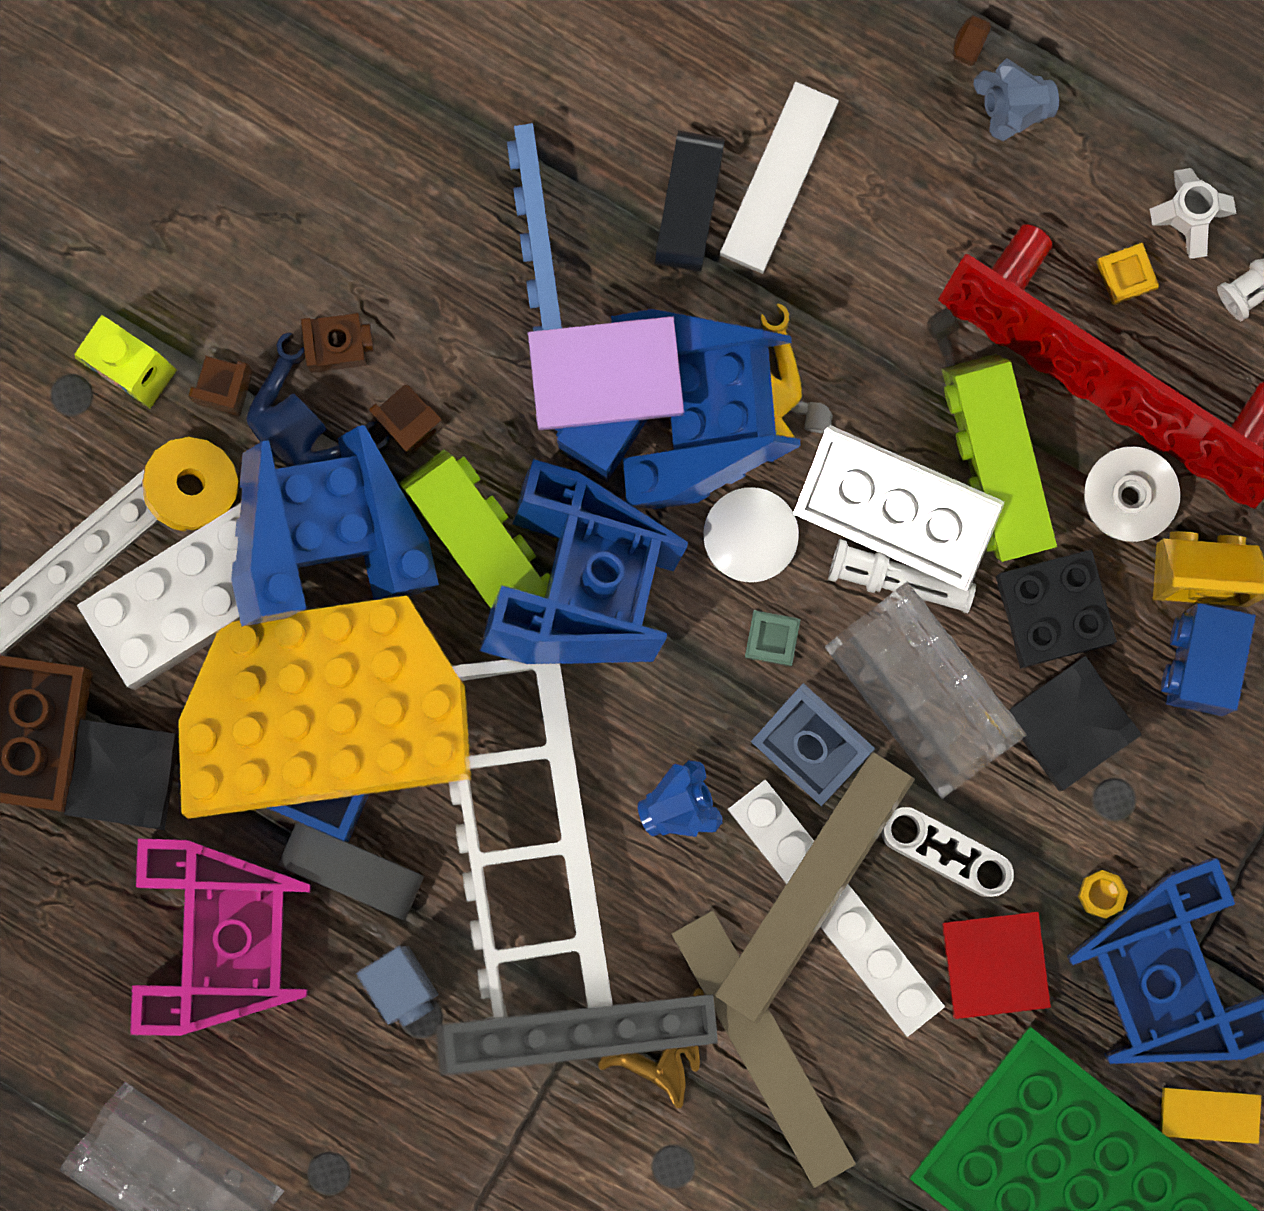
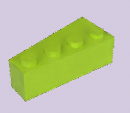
(999, 453)

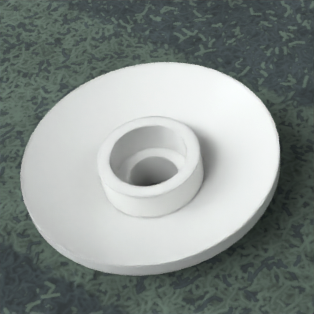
(1149, 477)

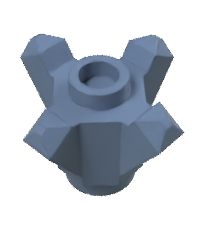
(1015, 98)

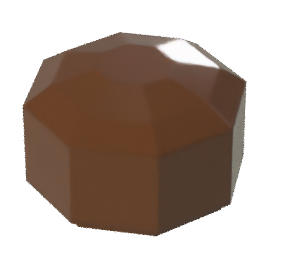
(970, 40)

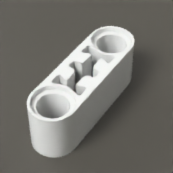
(962, 847)

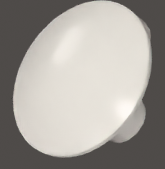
(751, 534)

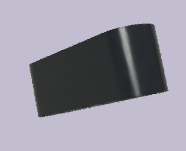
(689, 201)

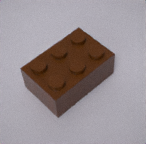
(39, 730)

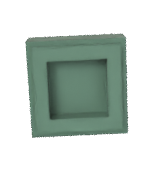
(772, 638)

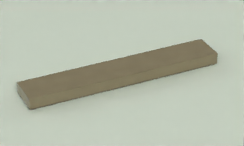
(814, 887)
(766, 1057)

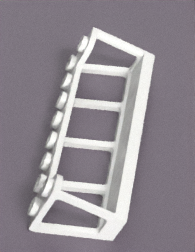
(572, 845)

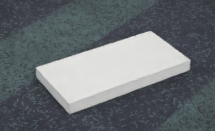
(898, 507)

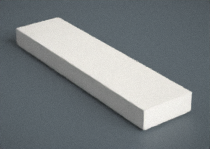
(779, 177)

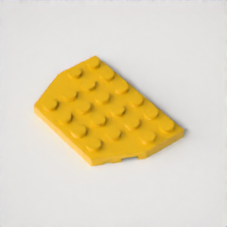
(321, 710)

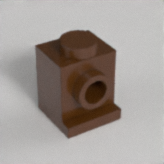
(324, 357)

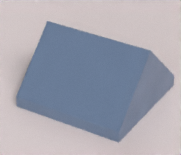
(812, 744)

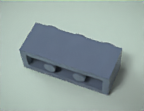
(399, 986)

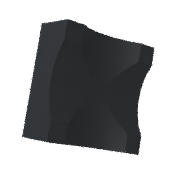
(1056, 608)
(1073, 724)
(122, 774)

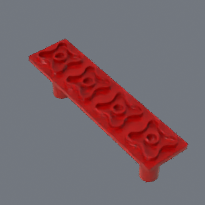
(1093, 371)

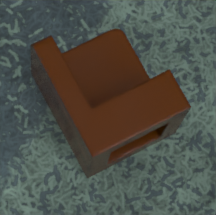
(222, 385)
(407, 419)

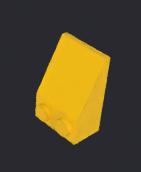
(1208, 571)

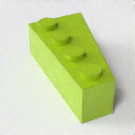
(472, 527)

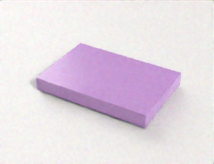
(605, 373)

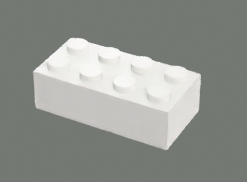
(168, 603)

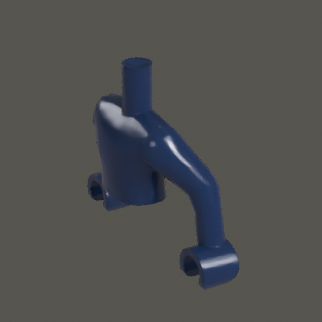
(291, 424)

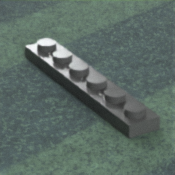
(575, 1034)

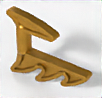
(666, 1073)

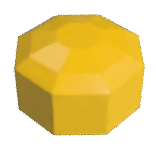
(1103, 894)

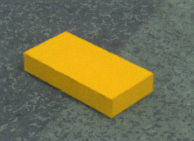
(1210, 1115)

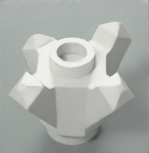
(1193, 210)

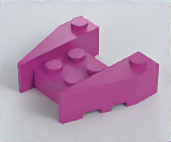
(227, 938)

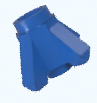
(680, 803)

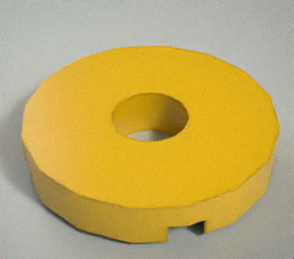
(193, 458)

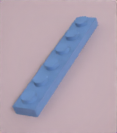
(536, 243)

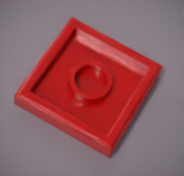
(996, 965)

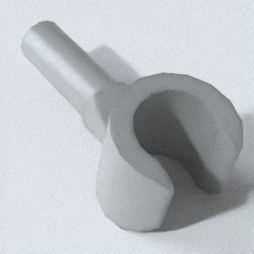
(817, 416)

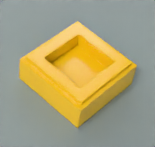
(1127, 273)

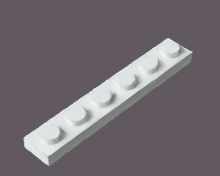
(849, 922)

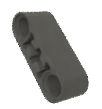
(351, 870)

